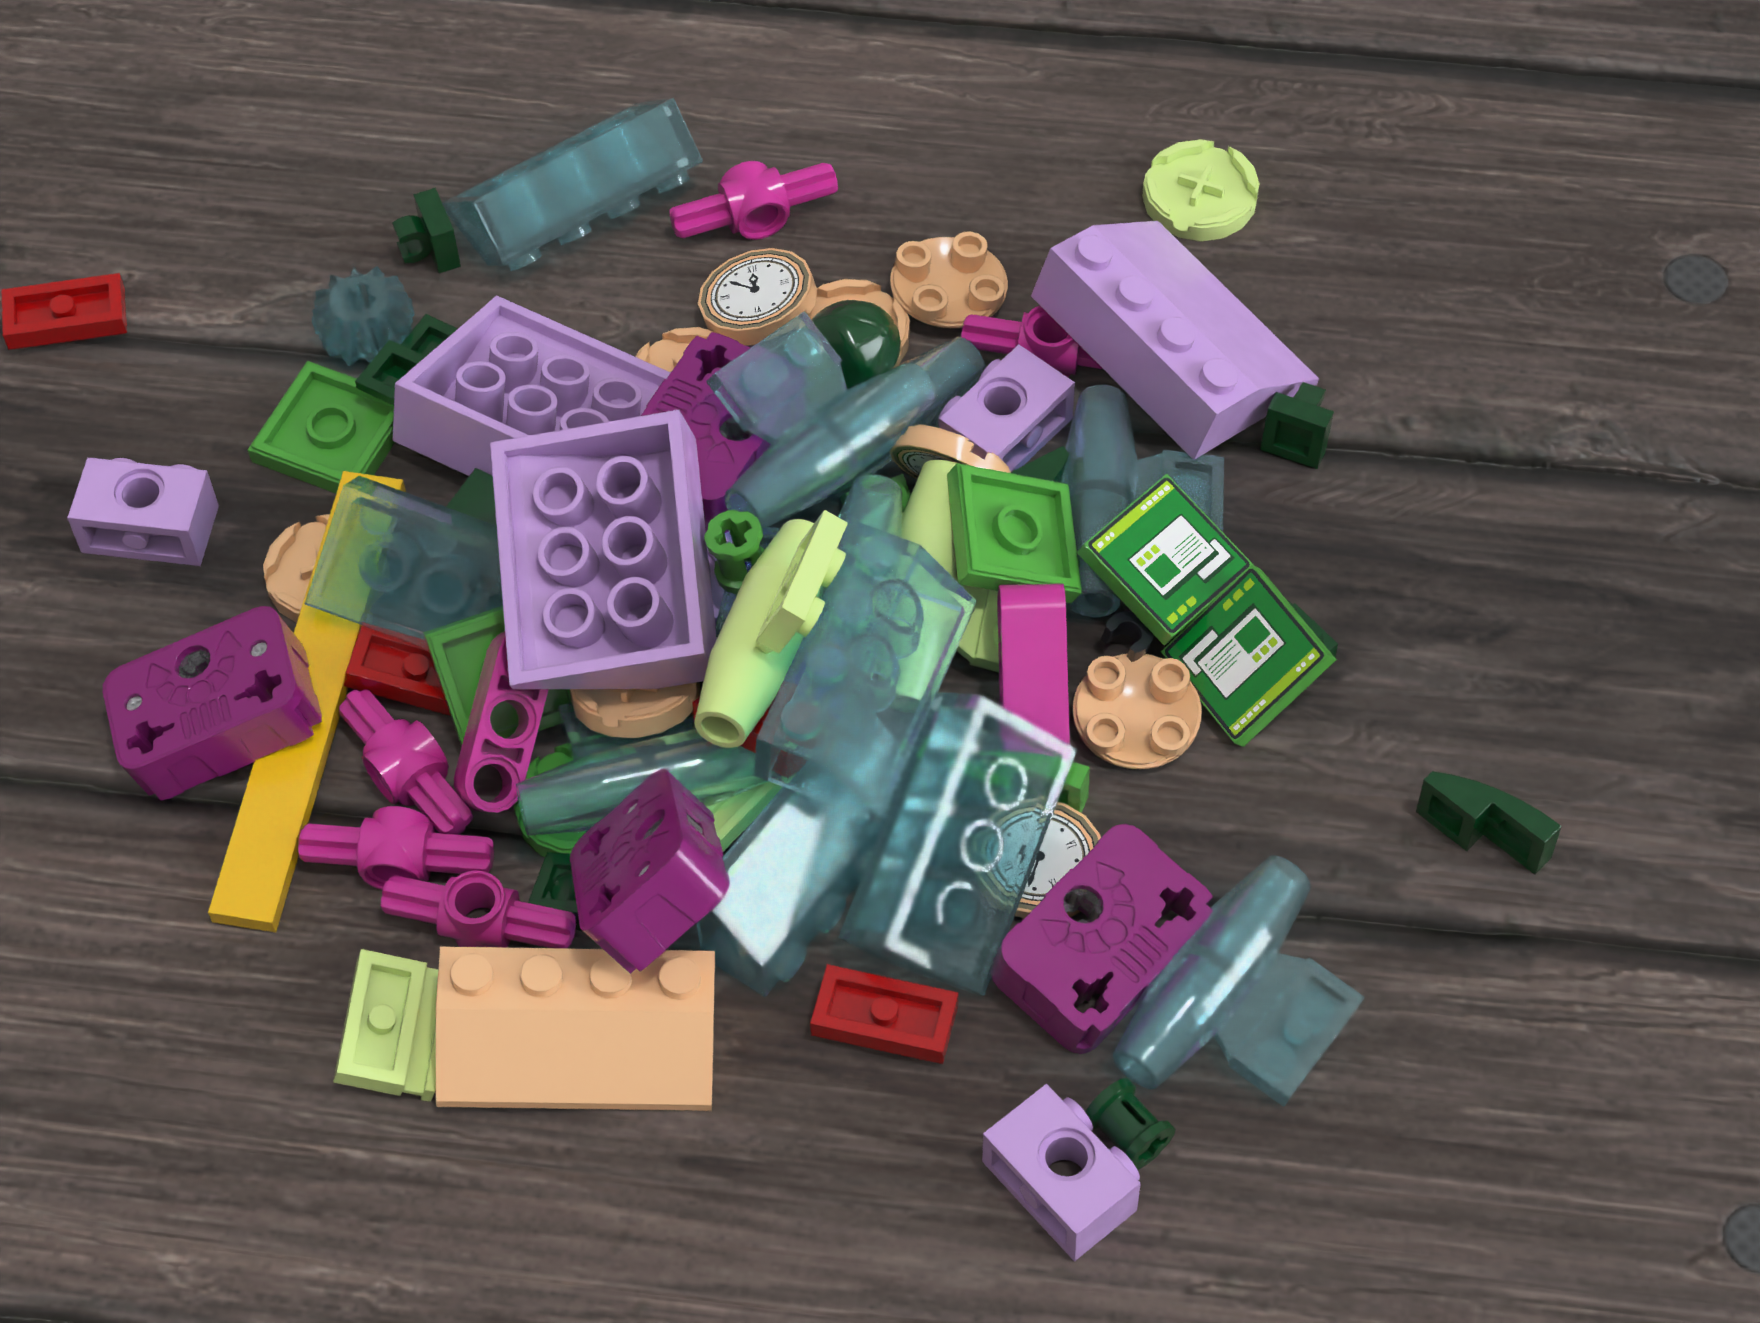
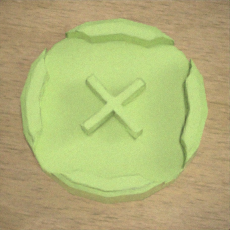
(1200, 190)

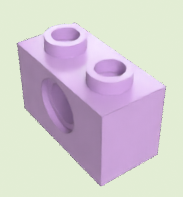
(1012, 408)
(143, 511)
(1070, 1208)

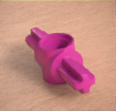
(753, 200)
(1036, 333)
(405, 762)
(395, 844)
(472, 890)

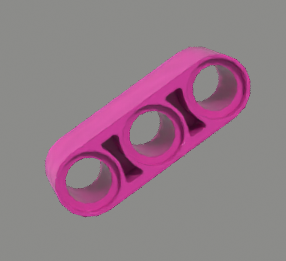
(1034, 655)
(481, 743)

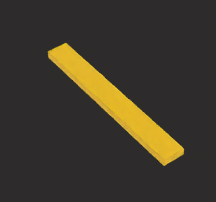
(287, 781)

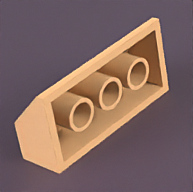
(573, 1030)

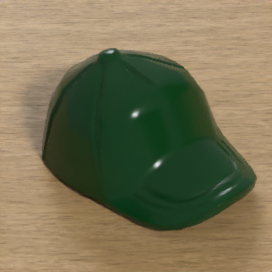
(861, 337)

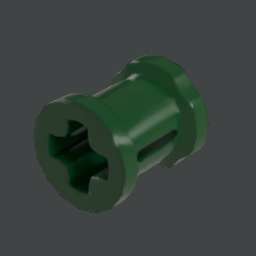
(1129, 1123)

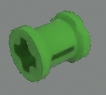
(746, 538)

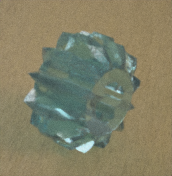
(361, 314)

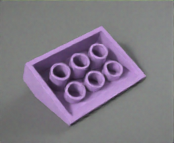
(1167, 331)
(510, 379)
(604, 556)

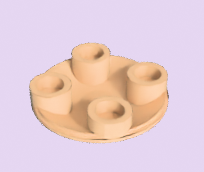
(948, 279)
(1137, 710)

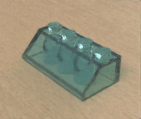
(575, 183)
(404, 563)
(865, 676)
(958, 841)
(786, 886)

